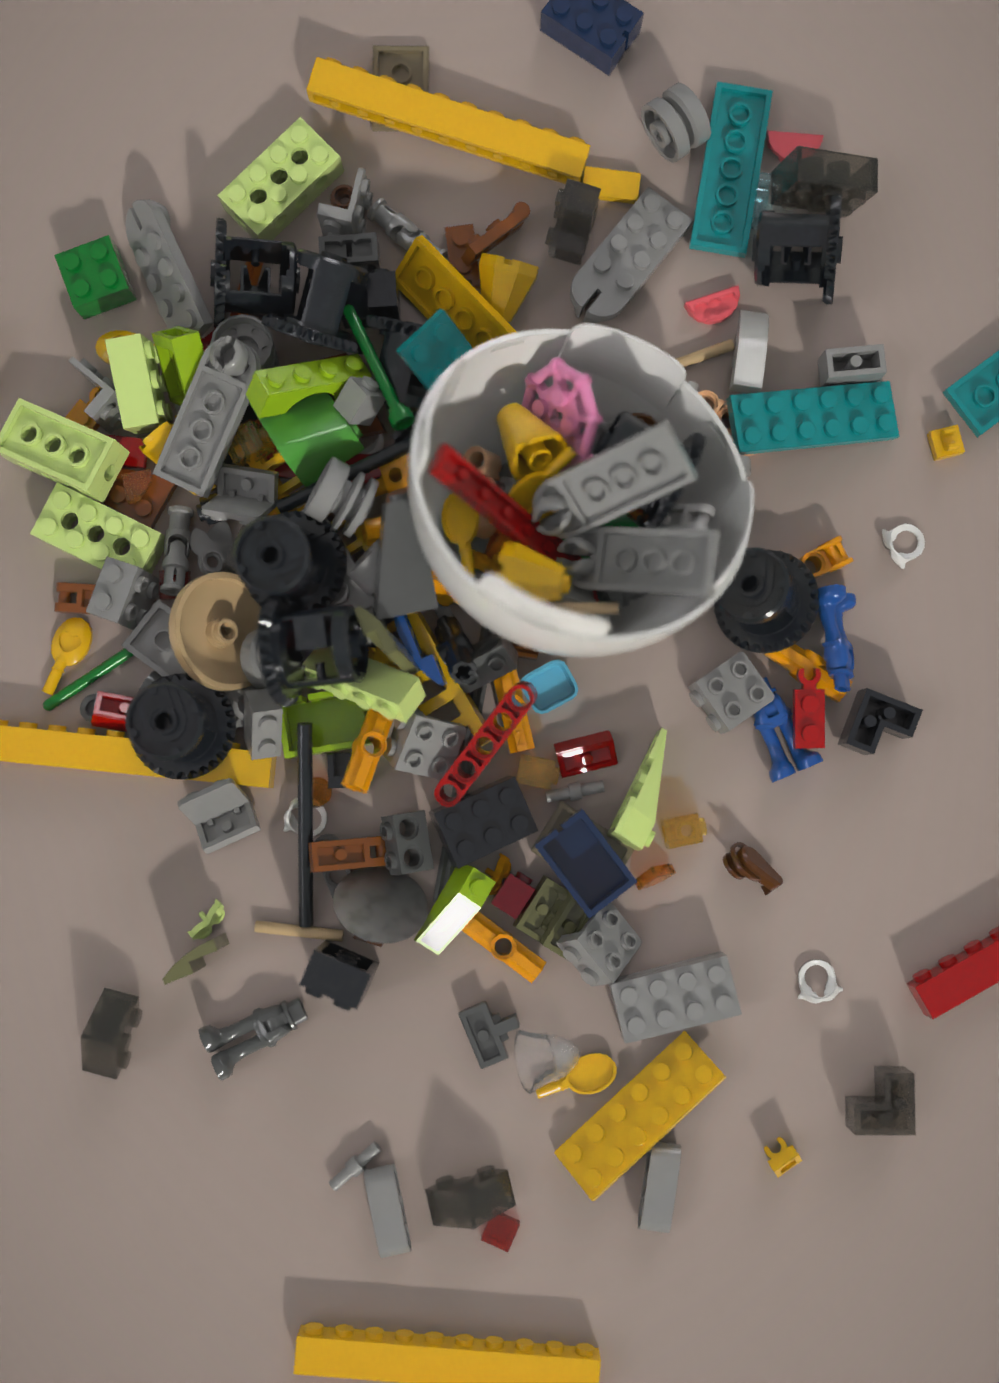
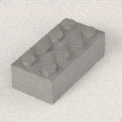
(675, 997)

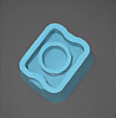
(553, 685)

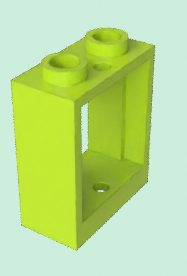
(179, 356)

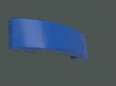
(428, 664)

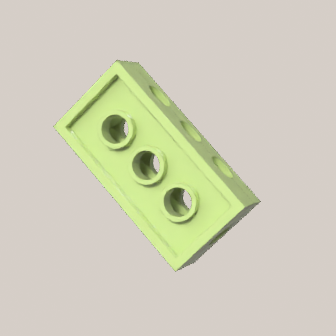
(297, 161)
(77, 454)
(68, 505)

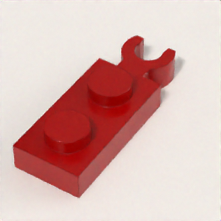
(808, 712)

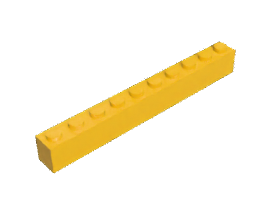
(447, 121)
(114, 754)
(438, 1358)

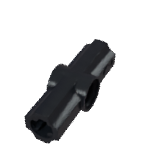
(455, 649)

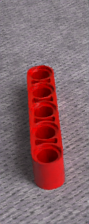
(473, 751)

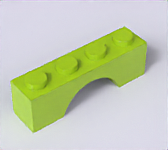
(279, 388)

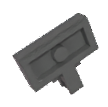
(487, 1033)

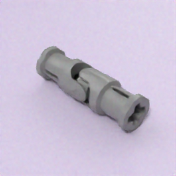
(397, 225)
(178, 539)

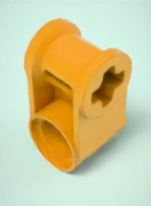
(828, 557)

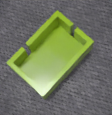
(333, 722)

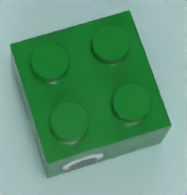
(95, 277)

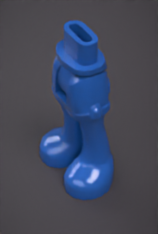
(837, 648)
(779, 715)

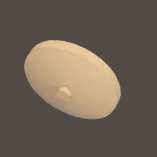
(209, 627)

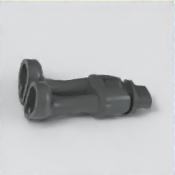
(270, 1025)

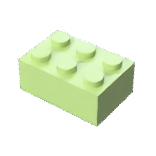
(138, 383)

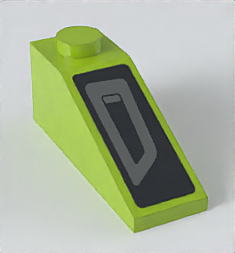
(454, 908)

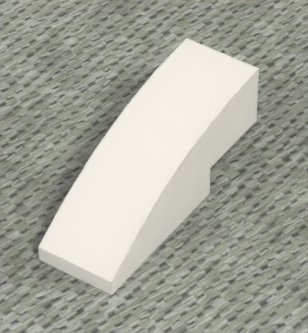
(750, 352)

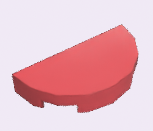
(785, 142)
(715, 306)

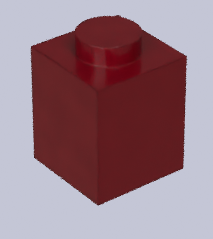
(513, 894)

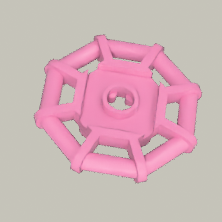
(576, 406)

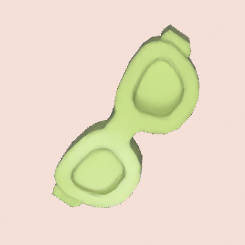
(214, 916)

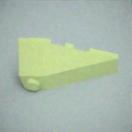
(639, 808)

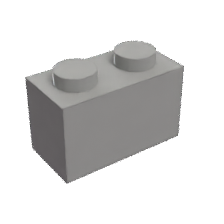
(852, 365)
(262, 724)

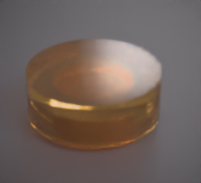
(321, 792)

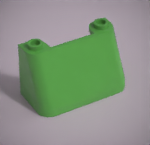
(312, 435)

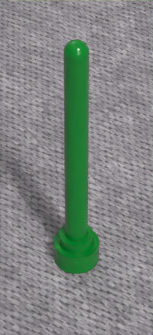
(399, 414)
(87, 679)

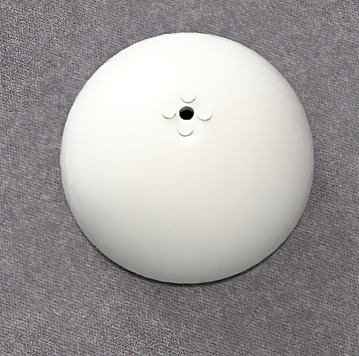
(625, 377)

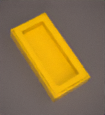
(614, 184)

